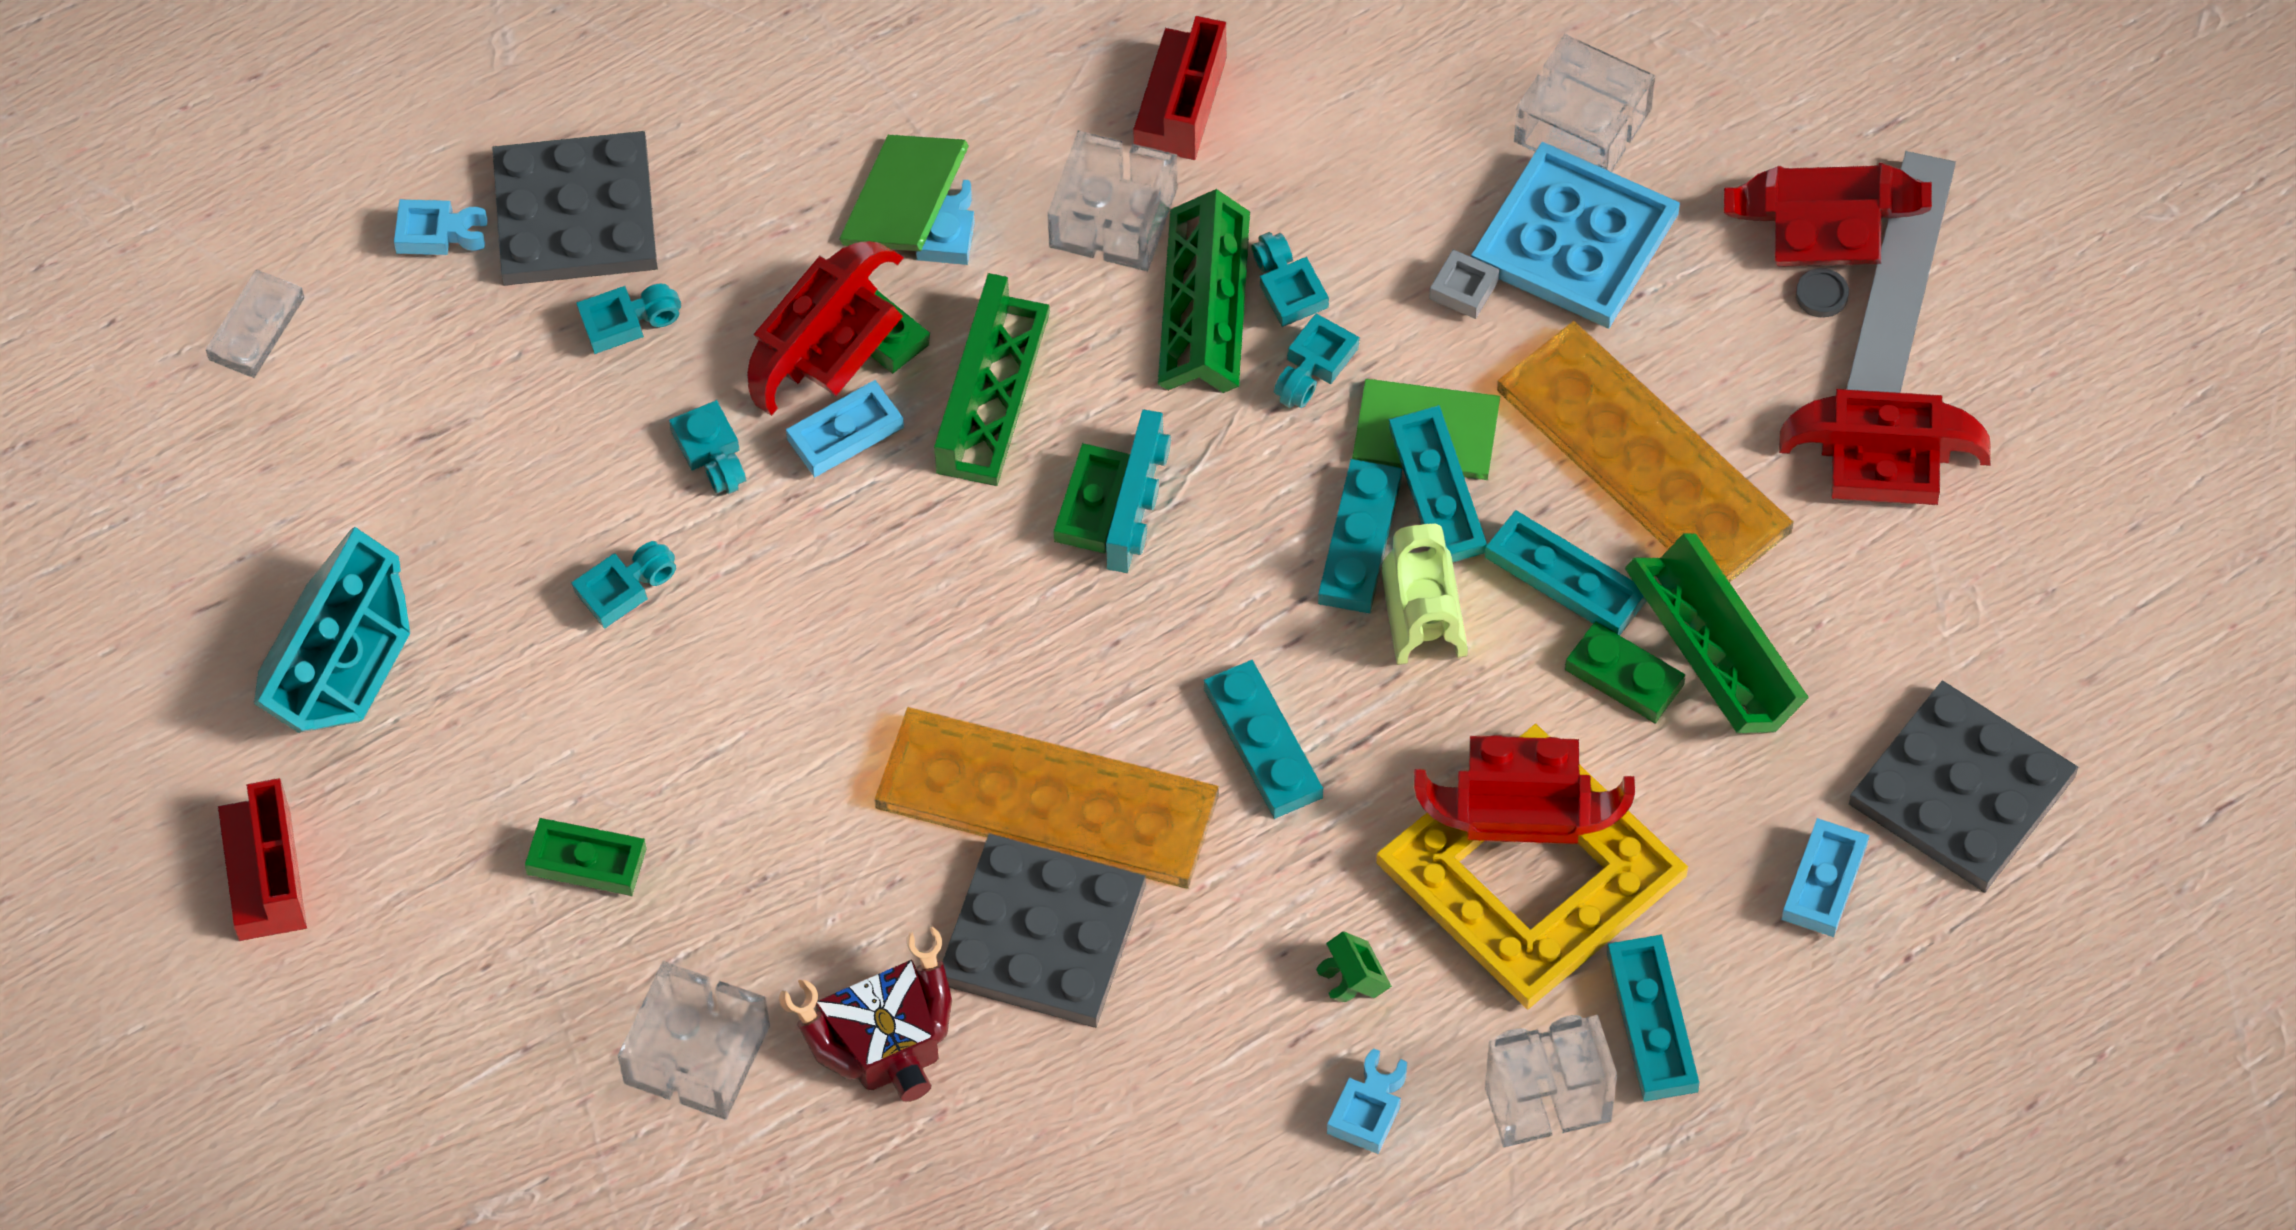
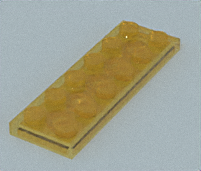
(1642, 451)
(1047, 796)

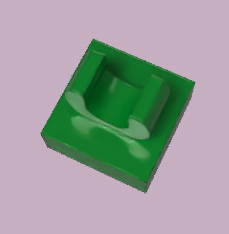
(1358, 967)

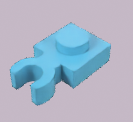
(431, 225)
(952, 230)
(1367, 1108)

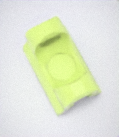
(1422, 592)

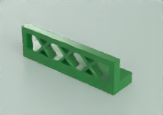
(1215, 286)
(971, 378)
(1720, 633)

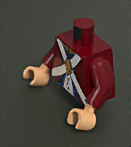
(881, 1025)

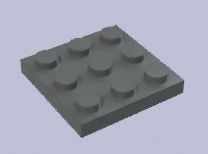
(574, 208)
(1963, 786)
(1042, 930)

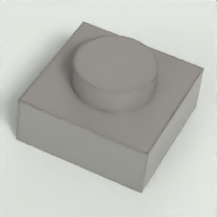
(1464, 284)

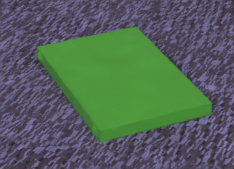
(904, 191)
(1468, 417)

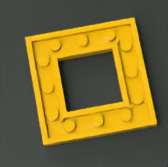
(1523, 960)

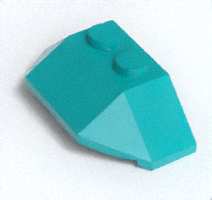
(337, 639)

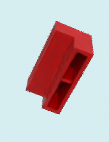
(1182, 88)
(262, 863)

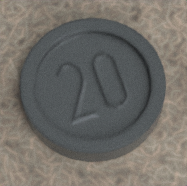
(1822, 292)

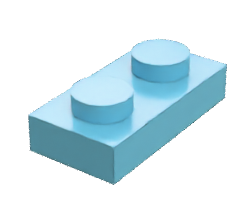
(844, 428)
(1825, 877)

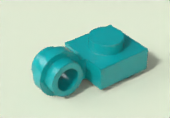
(1289, 288)
(614, 319)
(1319, 351)
(710, 442)
(615, 590)

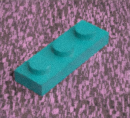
(1437, 480)
(1137, 492)
(1360, 536)
(1565, 573)
(1263, 739)
(1652, 1018)

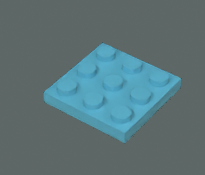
(1576, 234)

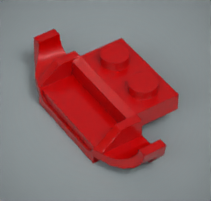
(1828, 211)
(823, 325)
(1886, 442)
(1524, 793)

